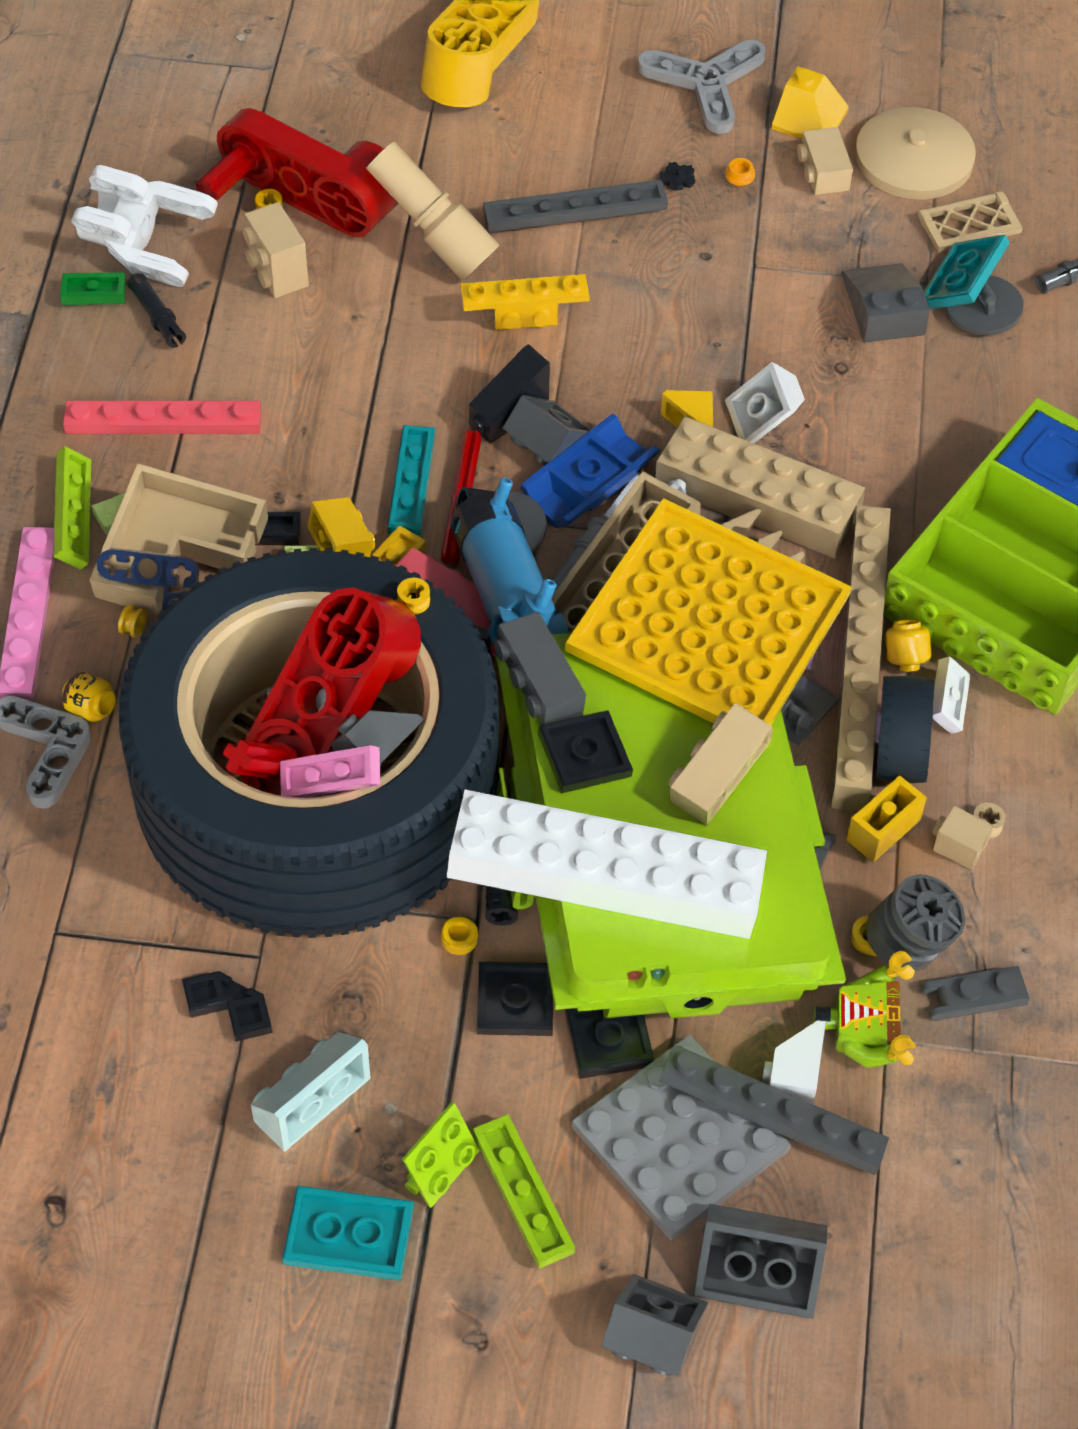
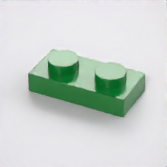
(93, 288)

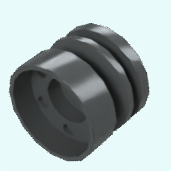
(918, 919)

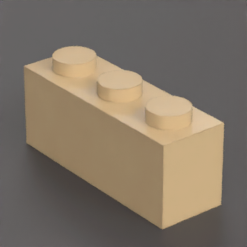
(719, 763)

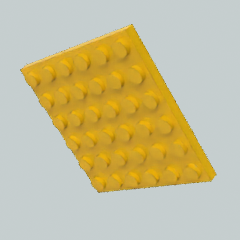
(708, 617)

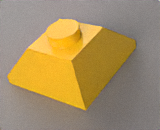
(808, 104)

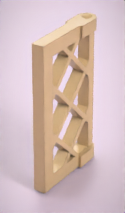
(951, 210)

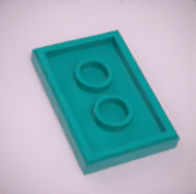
(965, 271)
(348, 1233)

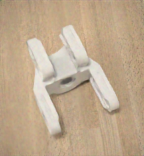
(128, 218)

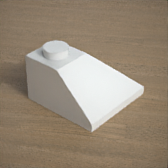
(764, 402)

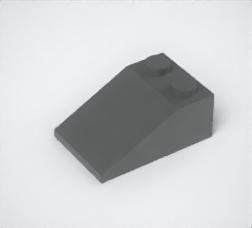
(887, 302)

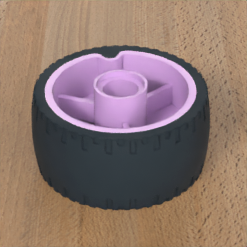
(904, 728)

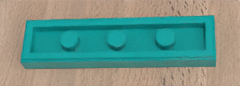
(411, 479)

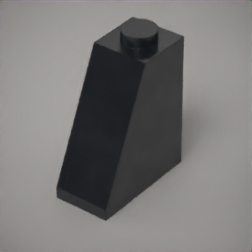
(524, 375)

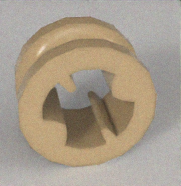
(995, 814)

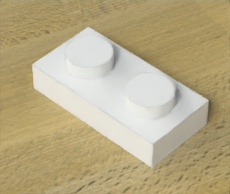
(950, 695)

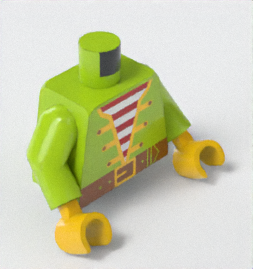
(869, 1016)

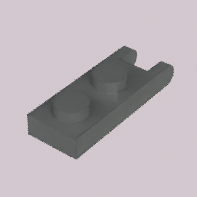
(977, 993)

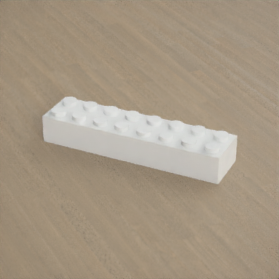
(607, 864)

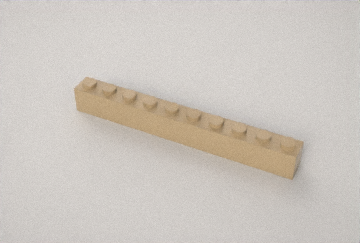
(861, 660)

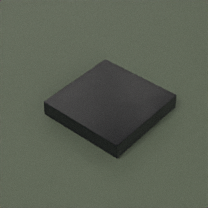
(585, 751)
(514, 999)
(608, 1044)

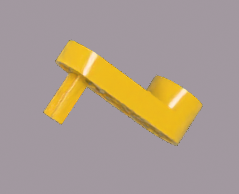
(469, 45)

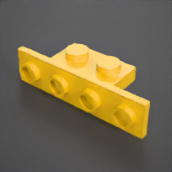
(525, 301)

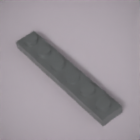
(575, 206)
(774, 1109)

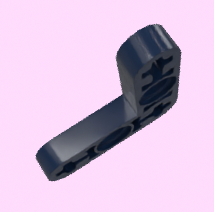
(165, 570)

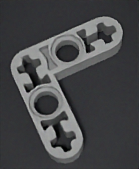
(57, 745)

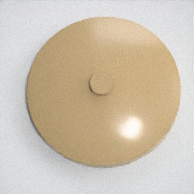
(915, 153)

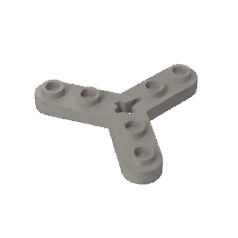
(692, 74)

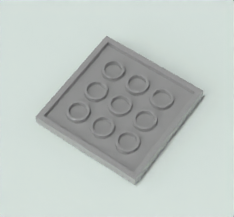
(675, 1147)

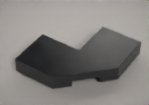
(219, 992)

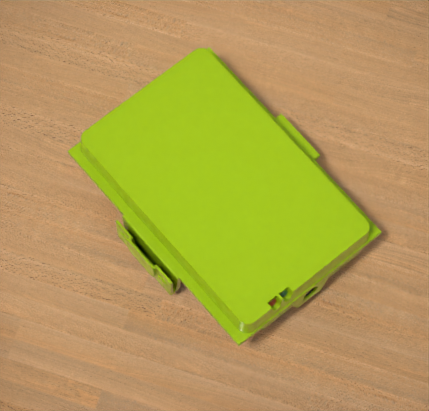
(659, 966)

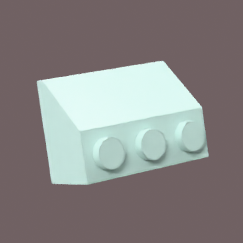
(312, 1089)

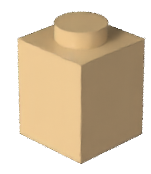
(961, 837)

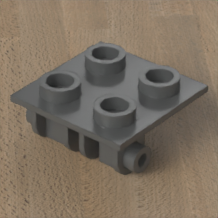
(805, 709)

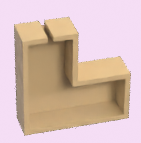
(181, 519)

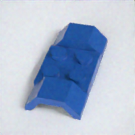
(587, 472)

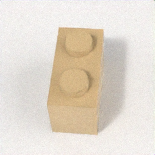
(825, 161)

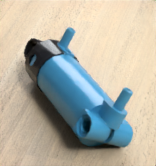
(501, 559)

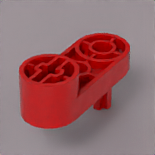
(303, 170)
(348, 648)

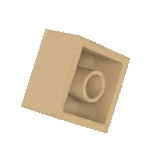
(276, 250)

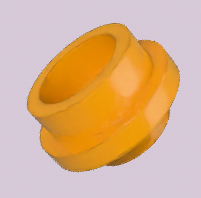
(740, 172)

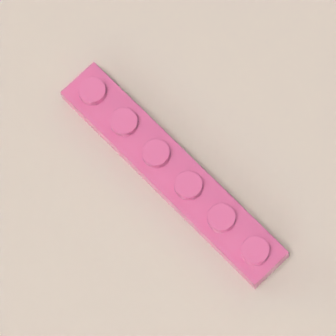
(27, 613)

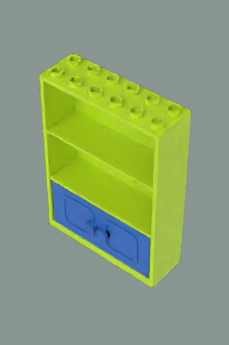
(1002, 564)

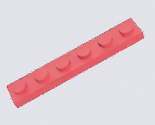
(162, 417)

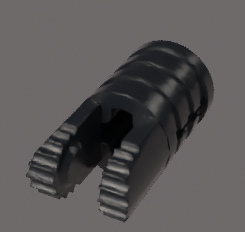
(500, 907)

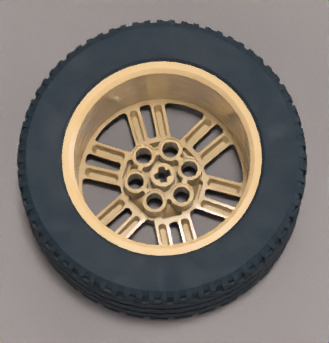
(294, 859)

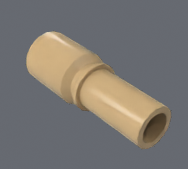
(446, 226)

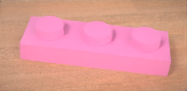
(330, 772)

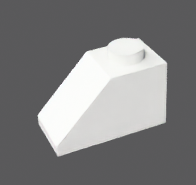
(797, 1063)

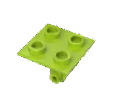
(440, 1156)

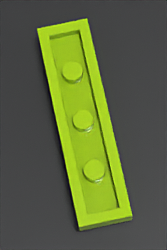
(72, 508)
(523, 1191)

